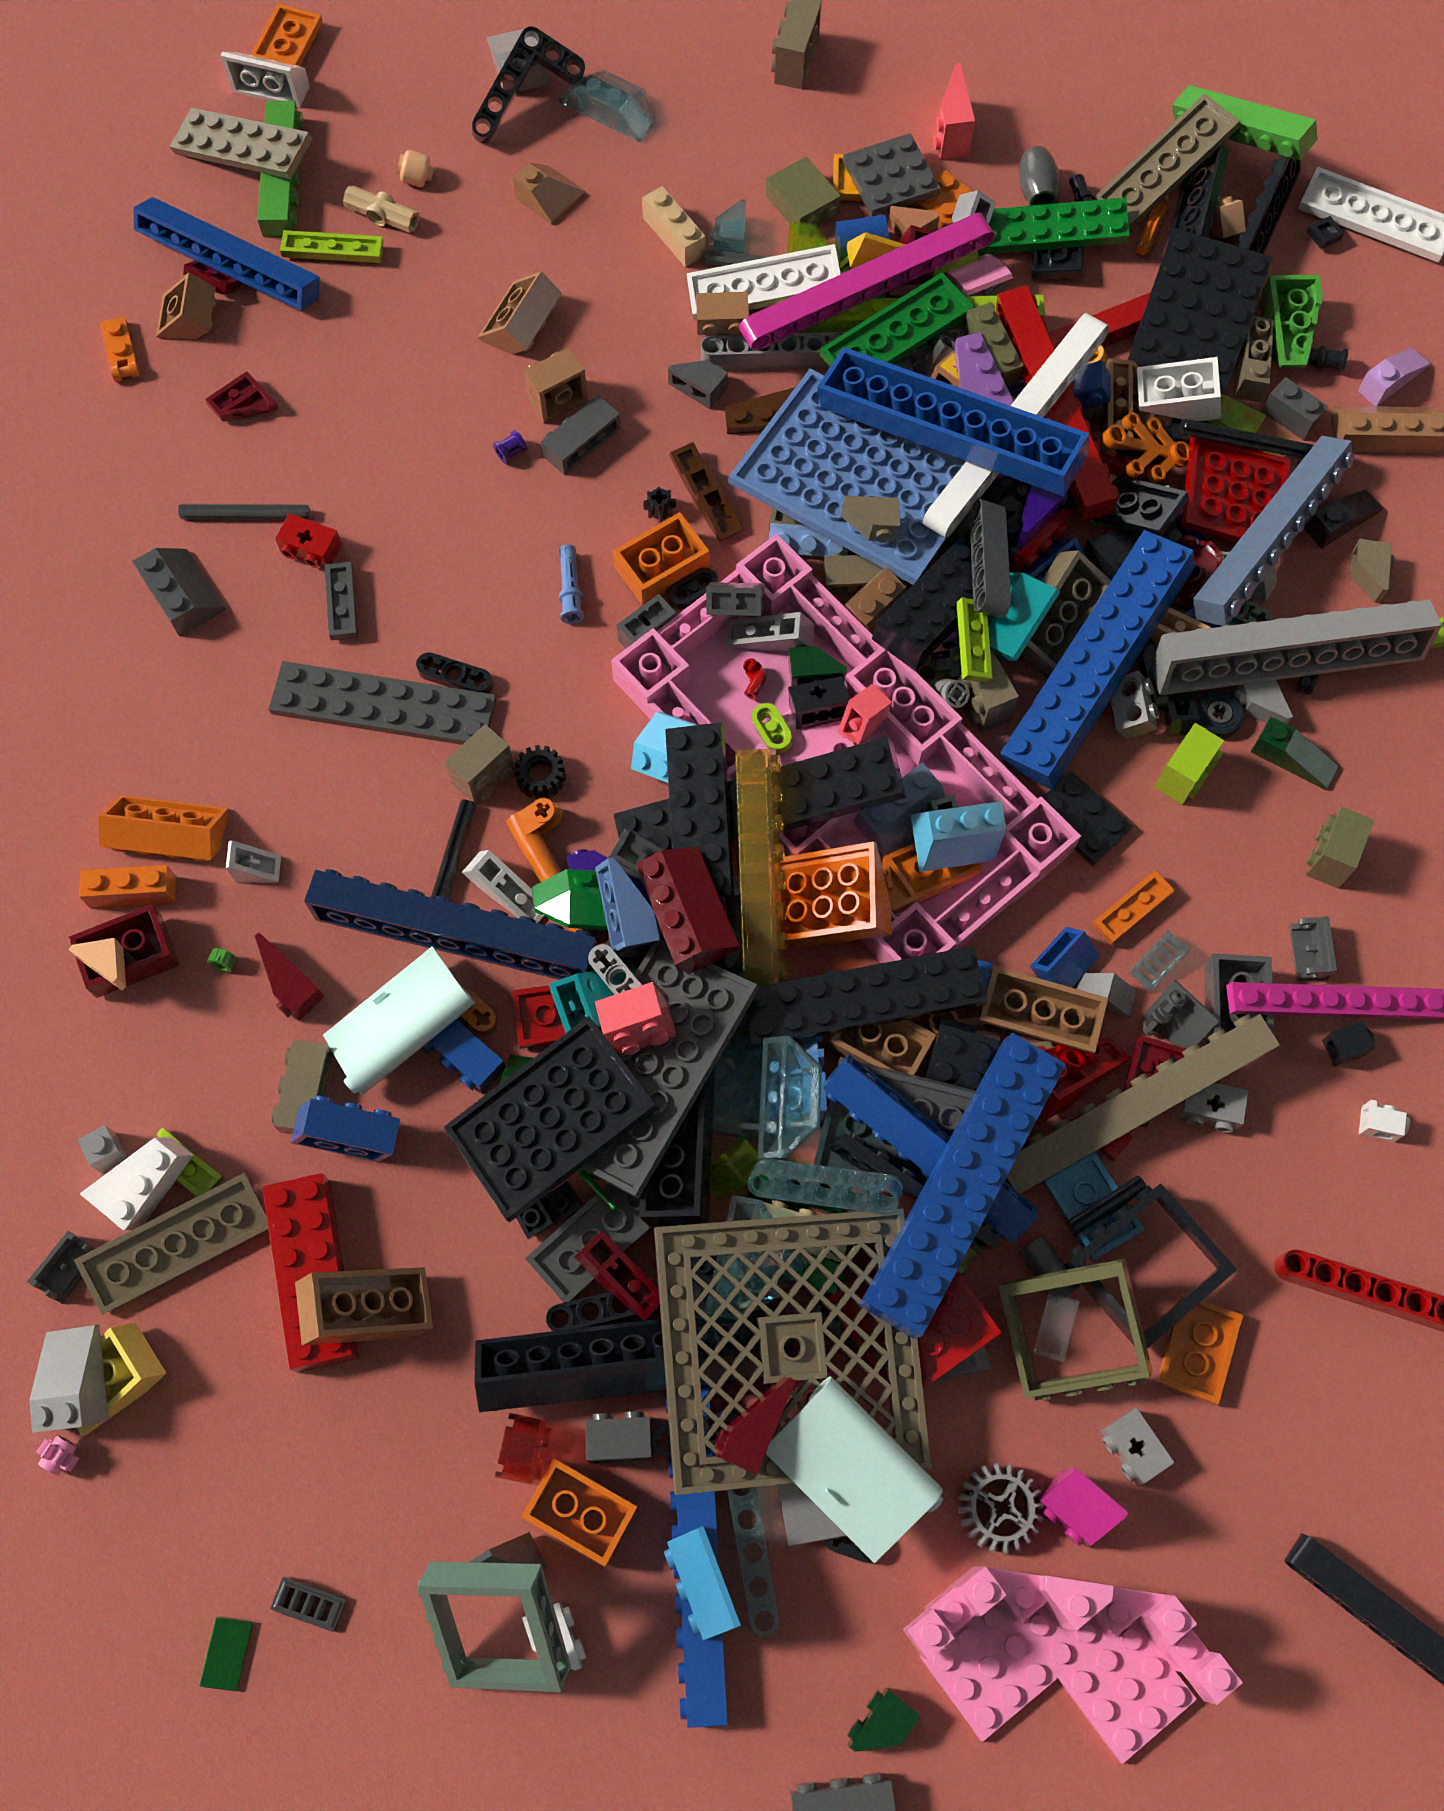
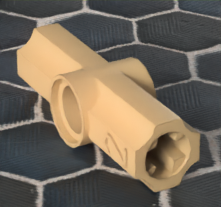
(381, 209)

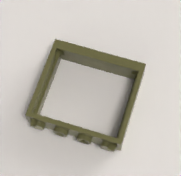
(1073, 1384)

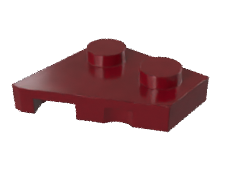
(240, 399)

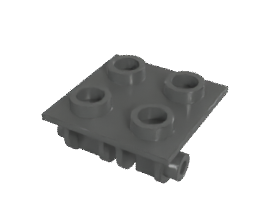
(1179, 1017)

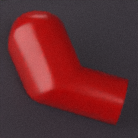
(756, 677)

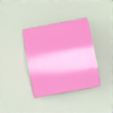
(979, 274)

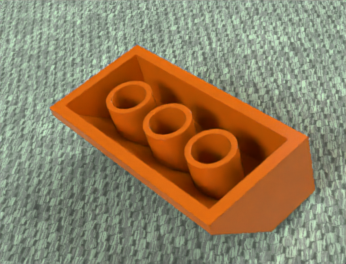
(162, 827)

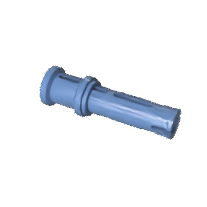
(570, 594)

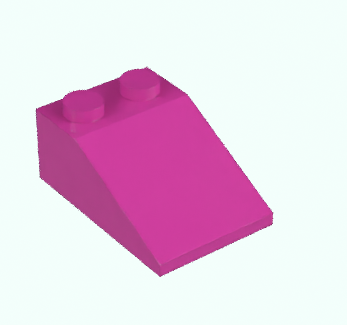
(1080, 1507)

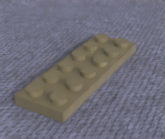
(241, 143)
(1171, 157)
(173, 1243)

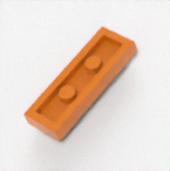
(1132, 907)

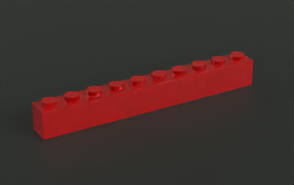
(1028, 334)

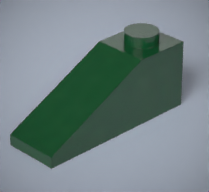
(1294, 753)

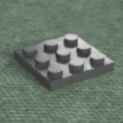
(891, 174)

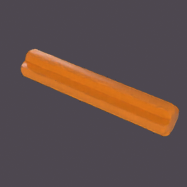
(1152, 227)

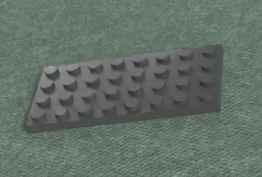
(705, 1016)

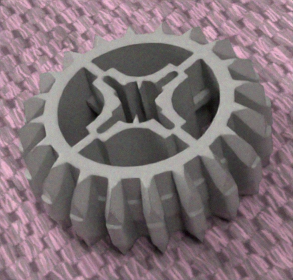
(992, 1521)

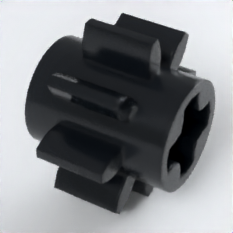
(659, 504)

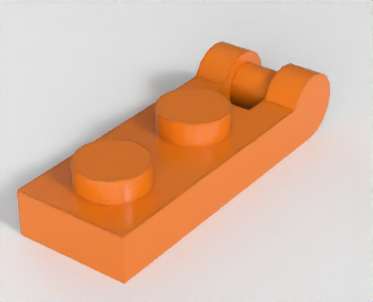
(119, 349)

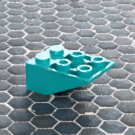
(577, 996)

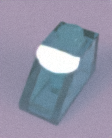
(730, 229)

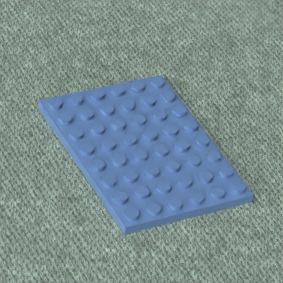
(817, 457)

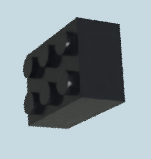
(961, 1054)

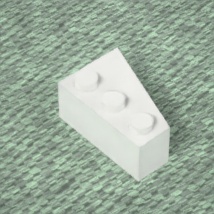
(139, 1182)

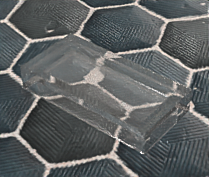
(1056, 1327)

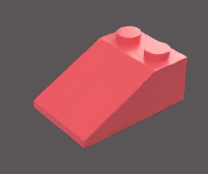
(955, 120)

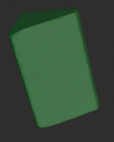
(226, 1654)

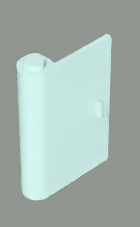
(397, 1021)
(854, 1470)

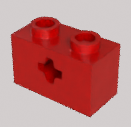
(308, 541)

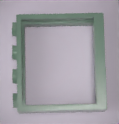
(495, 1579)

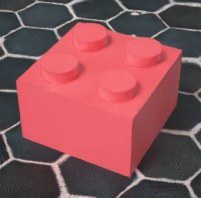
(635, 1019)

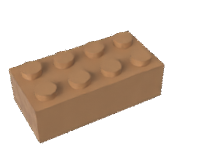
(363, 1305)

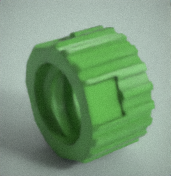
(222, 960)

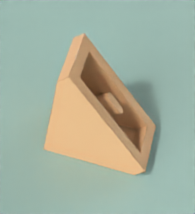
(103, 957)

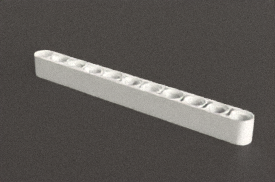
(1035, 398)

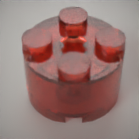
(522, 1449)

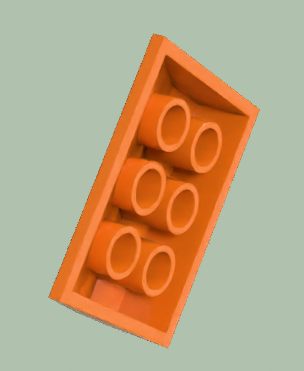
(835, 896)

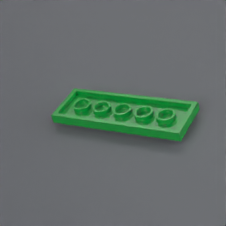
(1058, 226)
(904, 323)

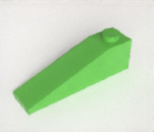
(1294, 307)

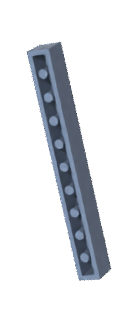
(1273, 531)

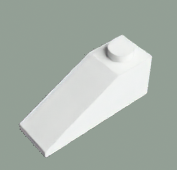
(501, 884)

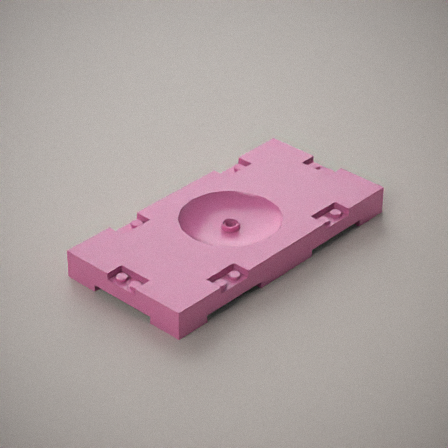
(699, 679)

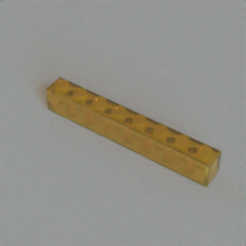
(760, 866)

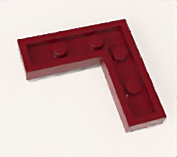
(1149, 1054)

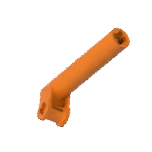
(528, 828)

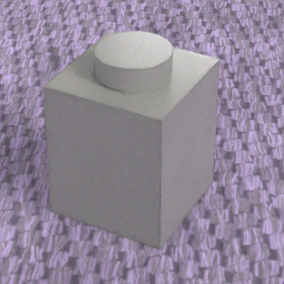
(102, 1148)

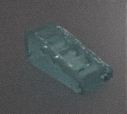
(1175, 944)

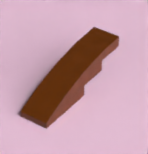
(706, 492)

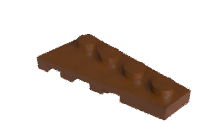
(754, 414)

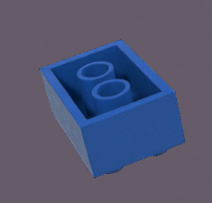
(345, 1129)

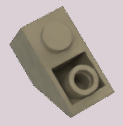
(1371, 568)

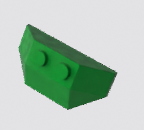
(571, 899)

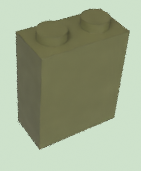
(803, 193)

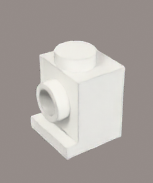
(1383, 1122)

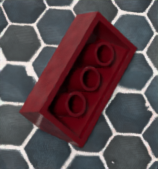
(687, 907)

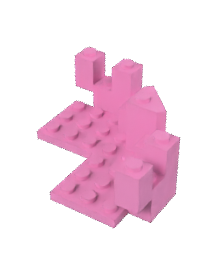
(1114, 1650)

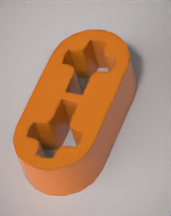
(484, 1010)

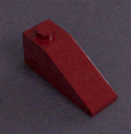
(288, 984)
(619, 1275)
(751, 1432)

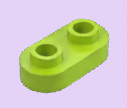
(772, 730)

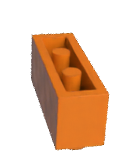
(127, 886)

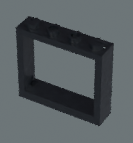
(1101, 1235)

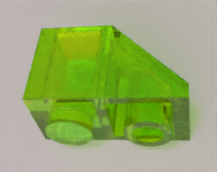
(805, 236)
(733, 1168)

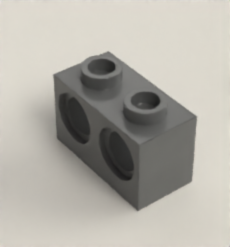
(649, 616)

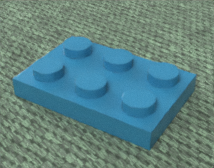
(1081, 1187)

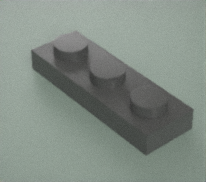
(341, 601)

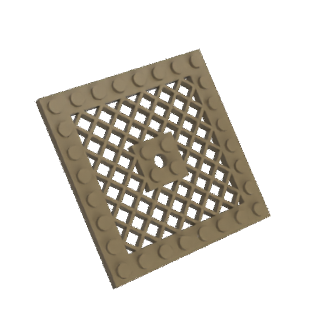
(675, 1247)

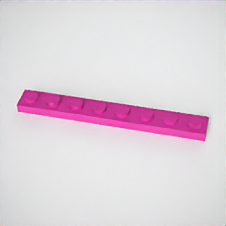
(1335, 1001)

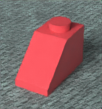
(864, 714)

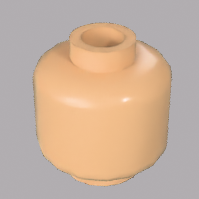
(415, 168)

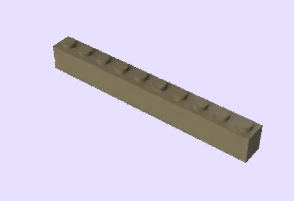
(1141, 1102)

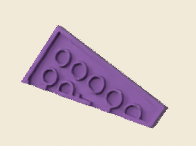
(978, 370)

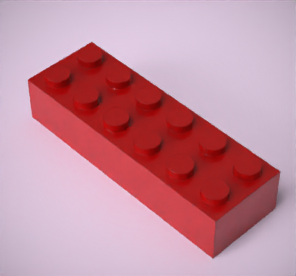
(303, 1243)

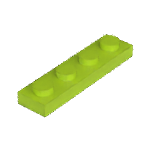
(332, 246)

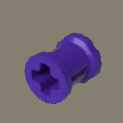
(510, 446)

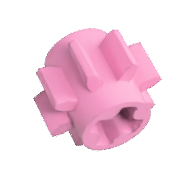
(57, 1455)

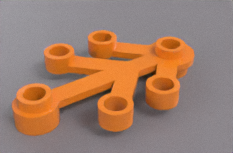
(1175, 452)

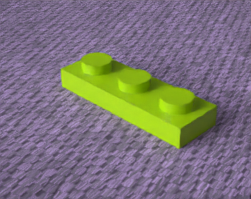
(973, 642)

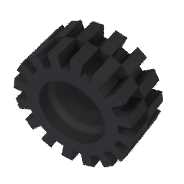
(536, 757)

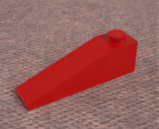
(1081, 1073)

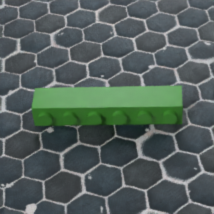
(1259, 124)
(279, 194)

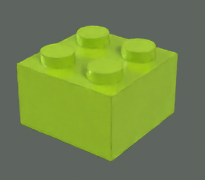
(1190, 764)

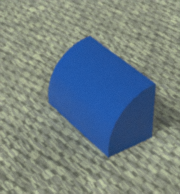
(851, 229)
(1066, 958)

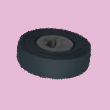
(1225, 703)

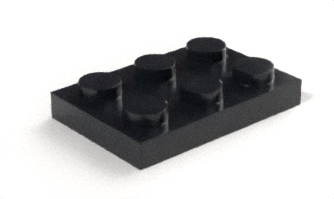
(1144, 506)
(1089, 815)

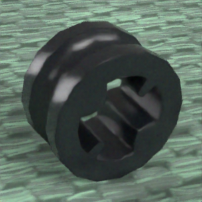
(1307, 683)

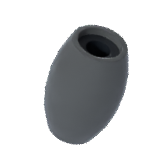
(1039, 176)

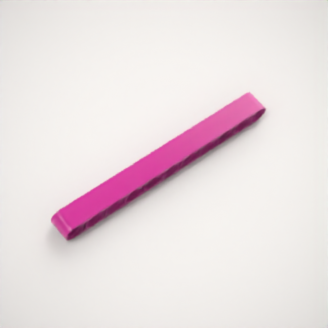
(866, 281)

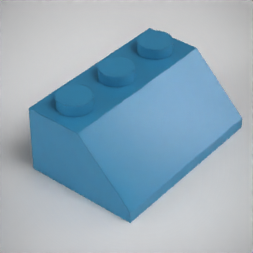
(701, 1584)

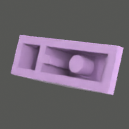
(1392, 375)

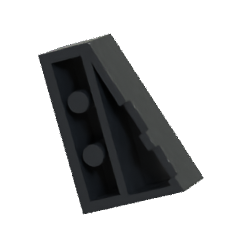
(1111, 549)

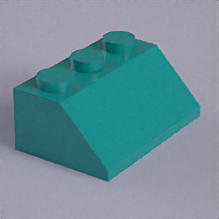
(1028, 607)

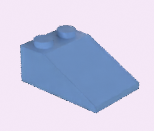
(627, 913)

